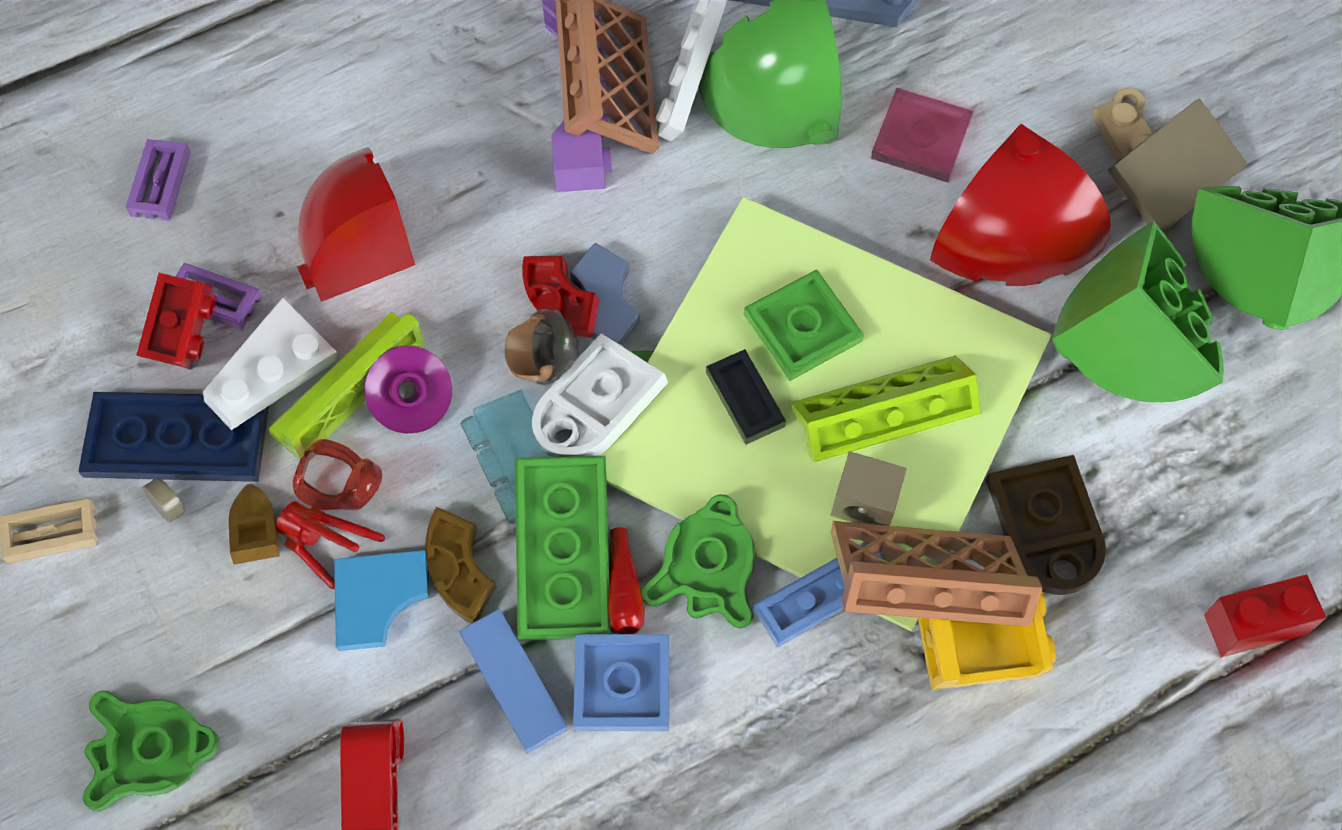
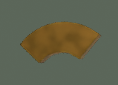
(453, 565)

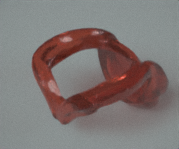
(359, 488)

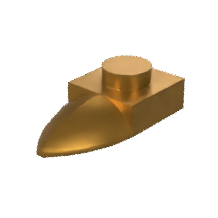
(252, 527)

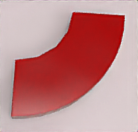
(550, 288)

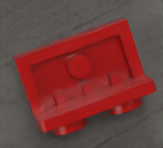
(176, 321)

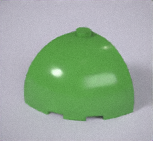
(777, 77)
(1270, 252)
(1140, 325)

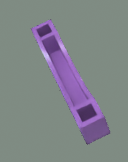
(580, 160)

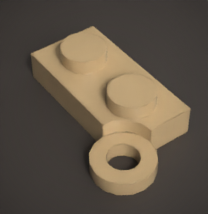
(1121, 123)

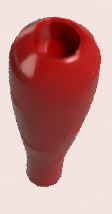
(625, 598)

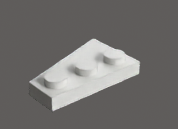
(268, 366)

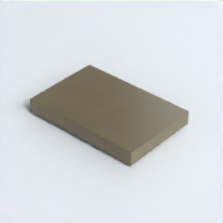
(1174, 162)

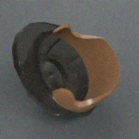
(541, 347)

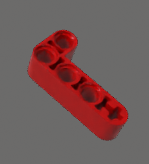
(370, 774)

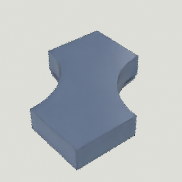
(604, 275)

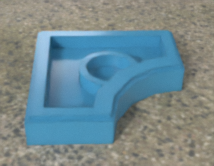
(372, 594)

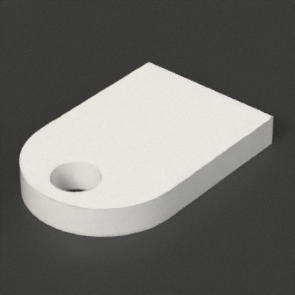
(595, 400)

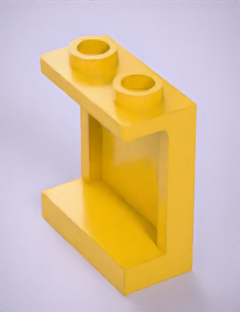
(985, 652)

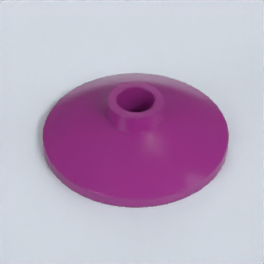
(430, 384)

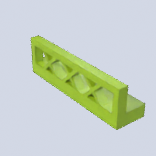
(342, 388)
(888, 407)

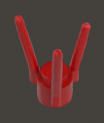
(308, 525)

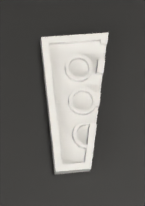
(690, 67)

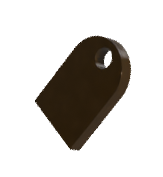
(1050, 521)

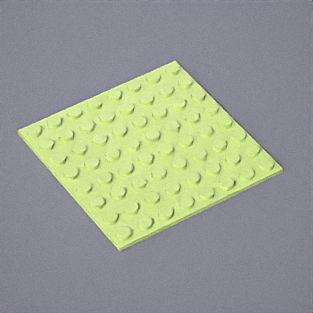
(690, 449)

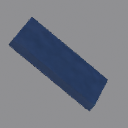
(168, 439)

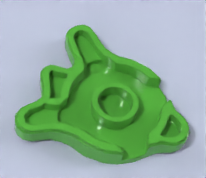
(709, 562)
(146, 749)

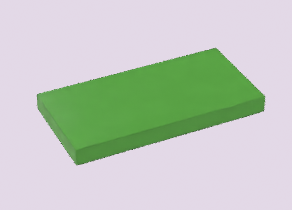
(561, 547)

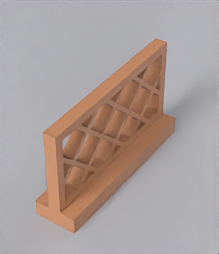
(582, 63)
(921, 590)

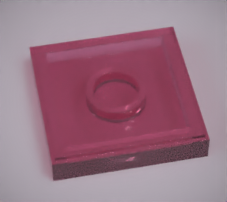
(922, 135)

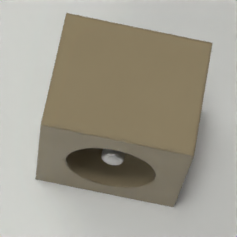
(868, 490)

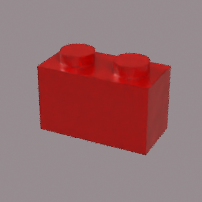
(1264, 615)

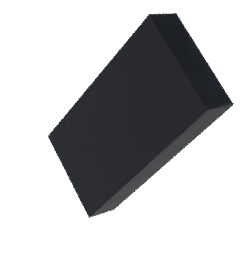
(745, 396)

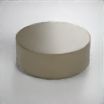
(163, 499)

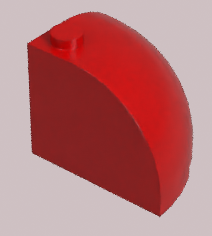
(1024, 216)
(351, 228)

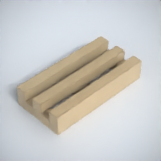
(87, 538)

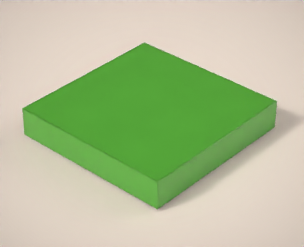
(803, 324)

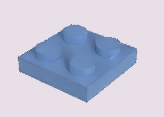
(621, 682)

